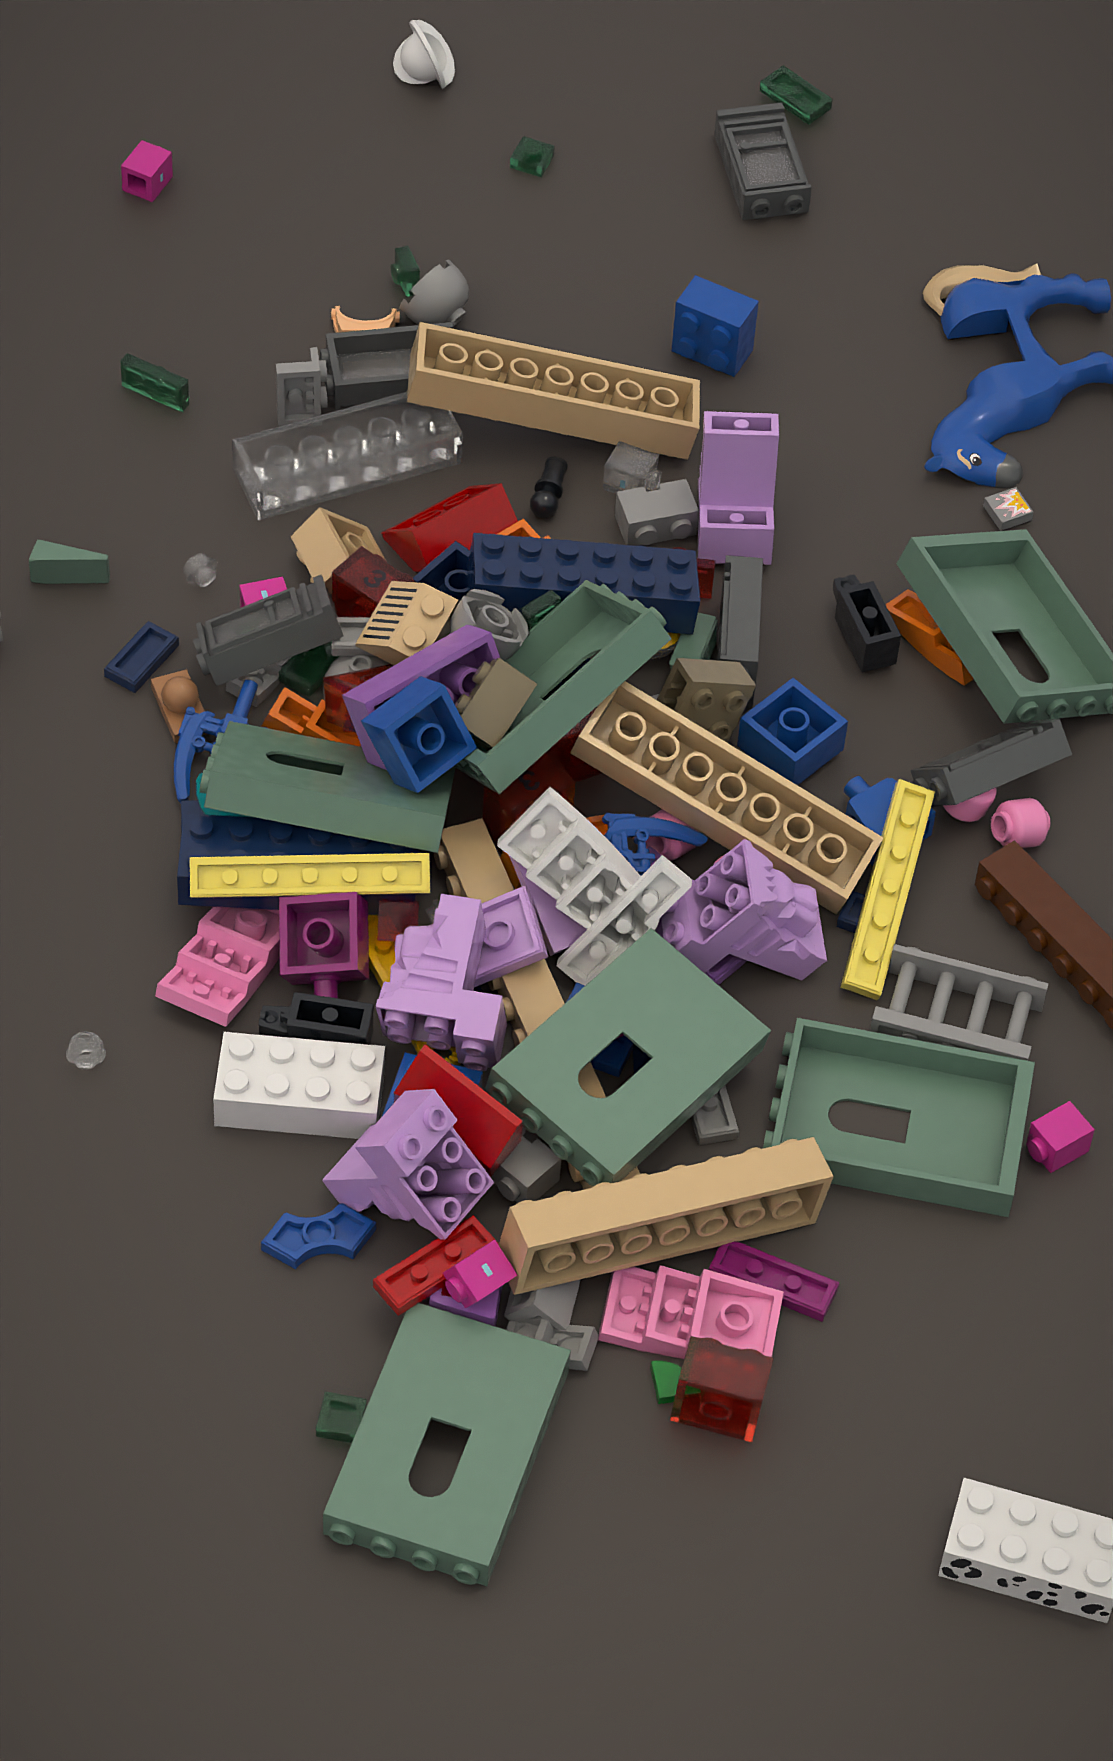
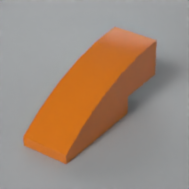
(925, 636)
(301, 717)

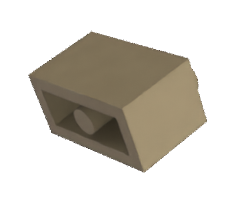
(494, 701)

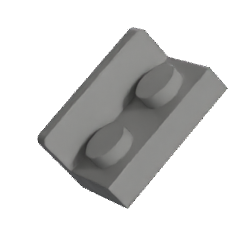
(300, 389)

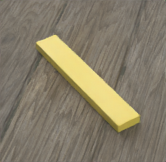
(309, 875)
(887, 890)

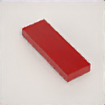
(423, 1270)

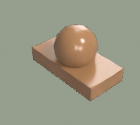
(174, 694)

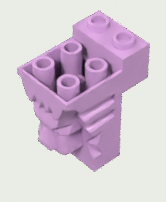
(737, 485)
(750, 913)
(434, 985)
(412, 1166)

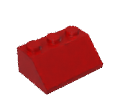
(454, 519)
(481, 1122)

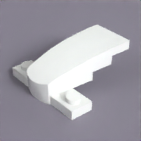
(590, 882)

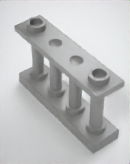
(953, 974)

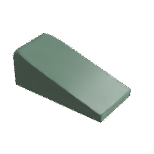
(66, 564)

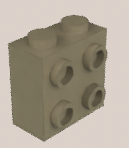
(708, 693)

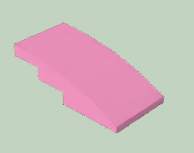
(223, 963)
(669, 1306)

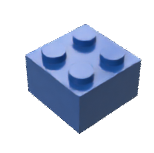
(714, 326)
(792, 732)
(419, 734)

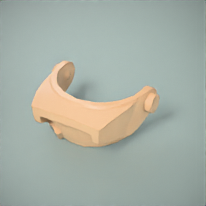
(345, 324)

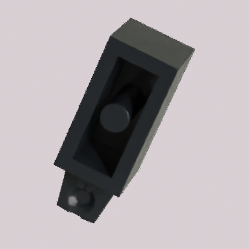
(866, 623)
(319, 1019)

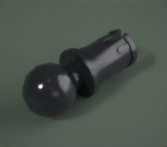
(548, 488)

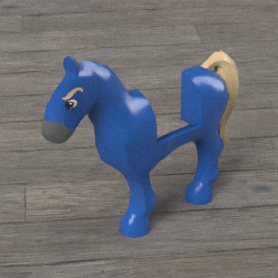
(1014, 393)

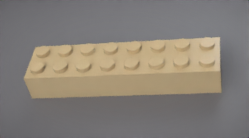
(553, 390)
(725, 793)
(664, 1214)

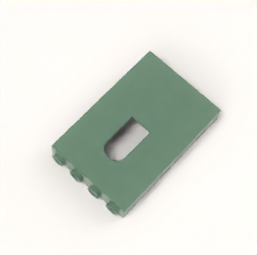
(1007, 585)
(580, 626)
(320, 787)
(667, 1010)
(960, 1101)
(468, 1378)

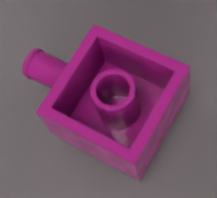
(324, 940)

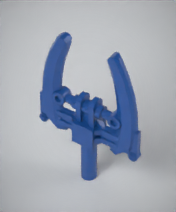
(192, 740)
(640, 828)

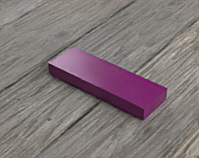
(802, 1288)

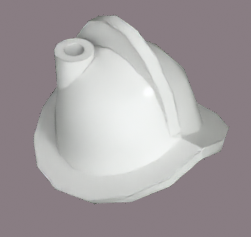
(424, 56)

